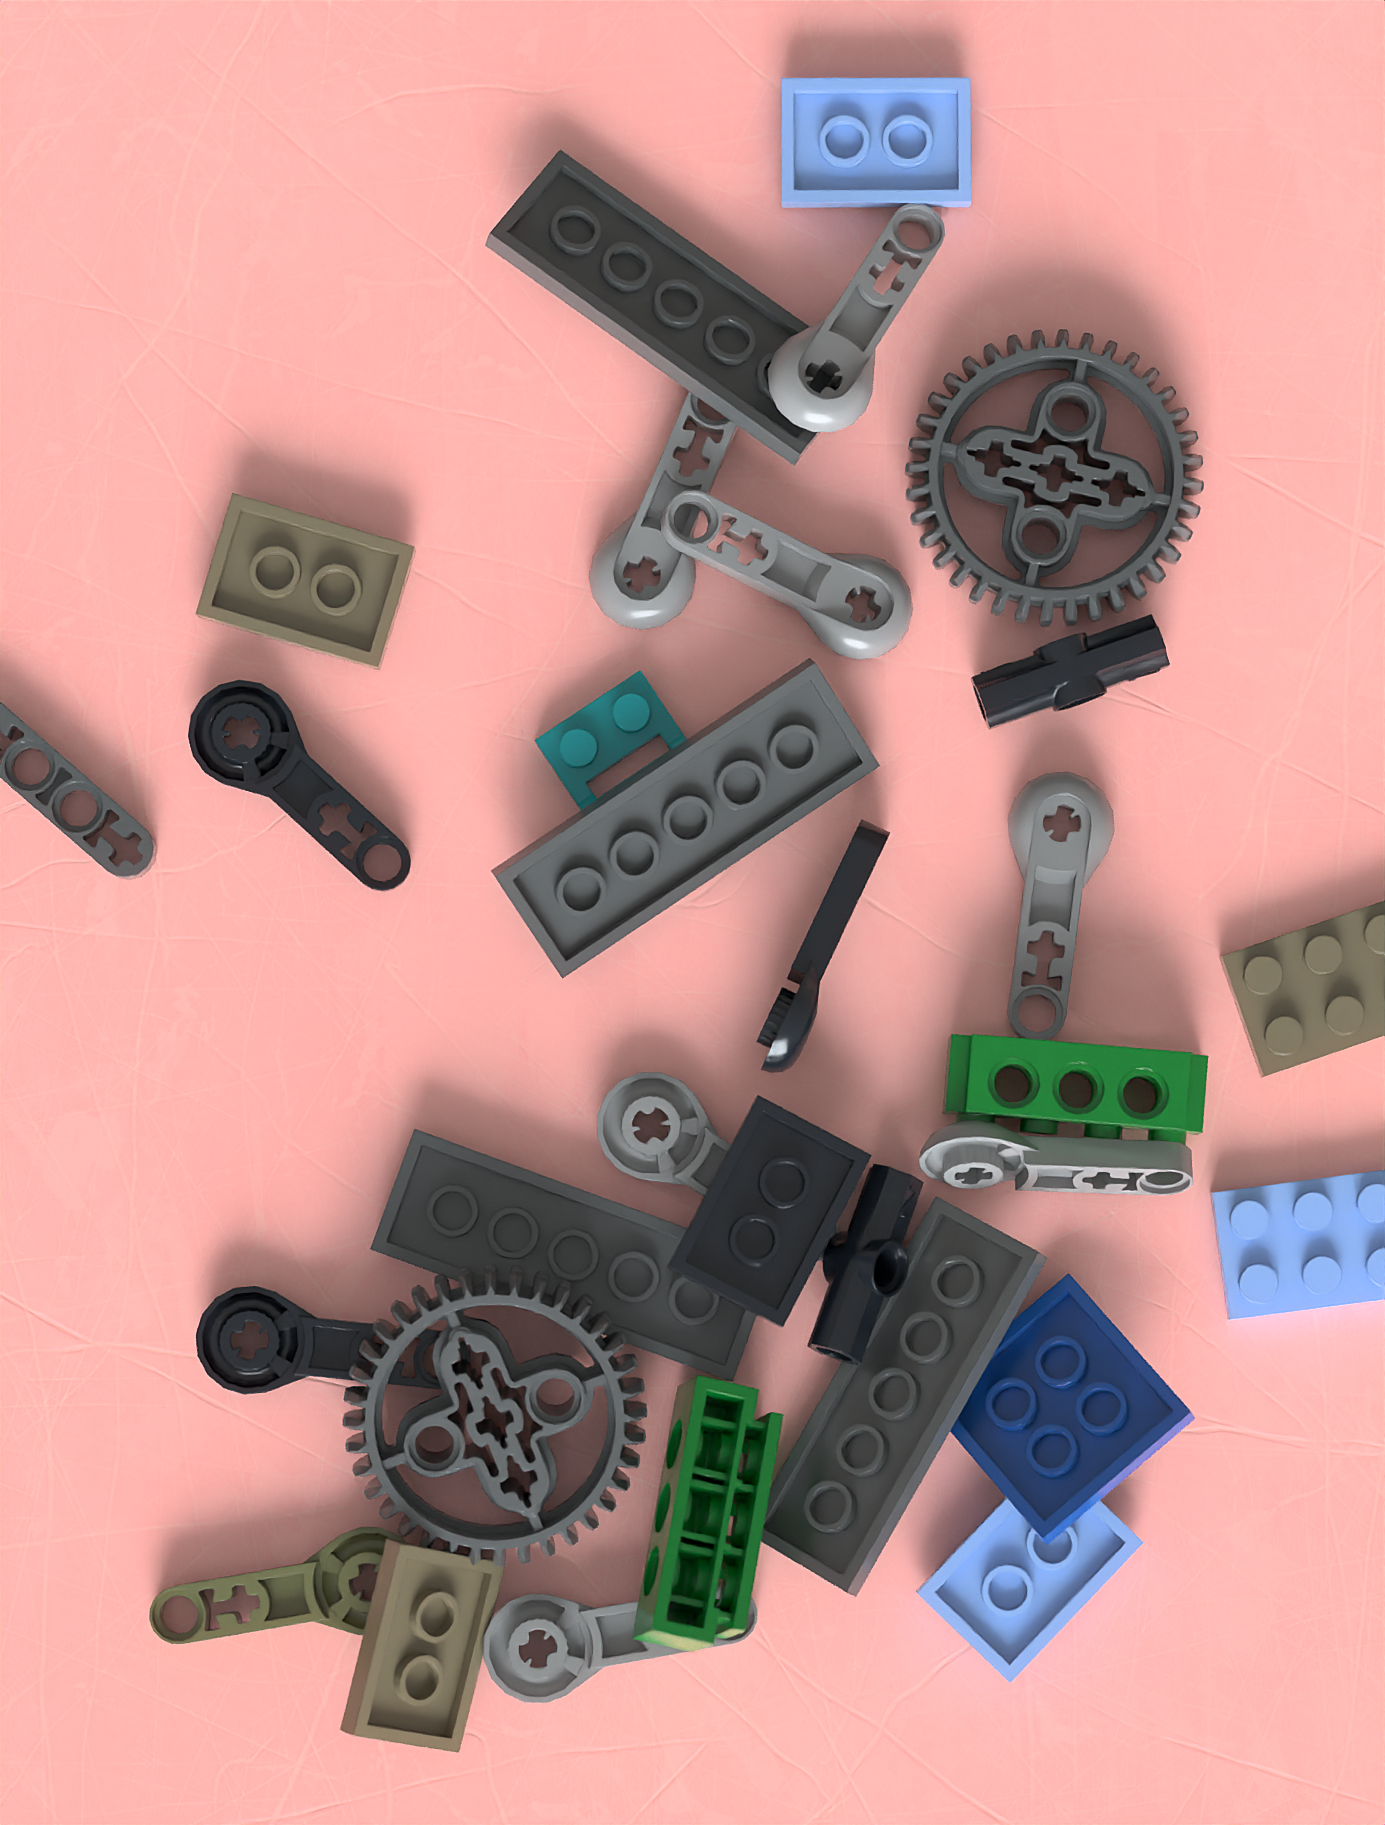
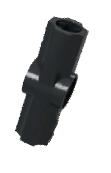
(1070, 671)
(865, 1264)

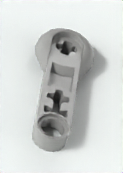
(849, 336)
(641, 534)
(803, 578)
(1053, 881)
(687, 1153)
(984, 1153)
(584, 1641)

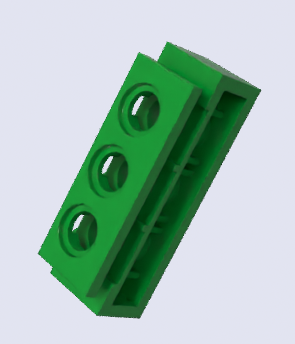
(1174, 1076)
(693, 1511)

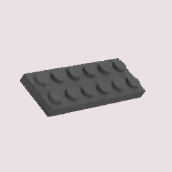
(655, 295)
(685, 817)
(476, 1210)
(896, 1407)

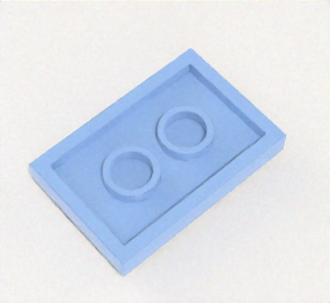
(875, 142)
(1301, 1244)
(1017, 1592)

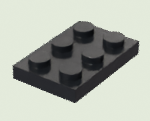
(769, 1211)

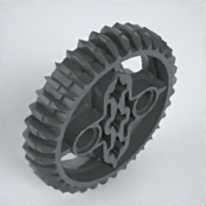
(1084, 484)
(442, 1412)

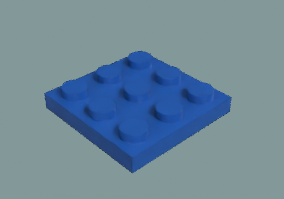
(1065, 1410)

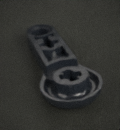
(283, 771)
(795, 1013)
(297, 1344)

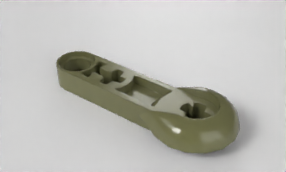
(288, 1595)

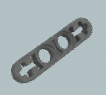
(58, 784)

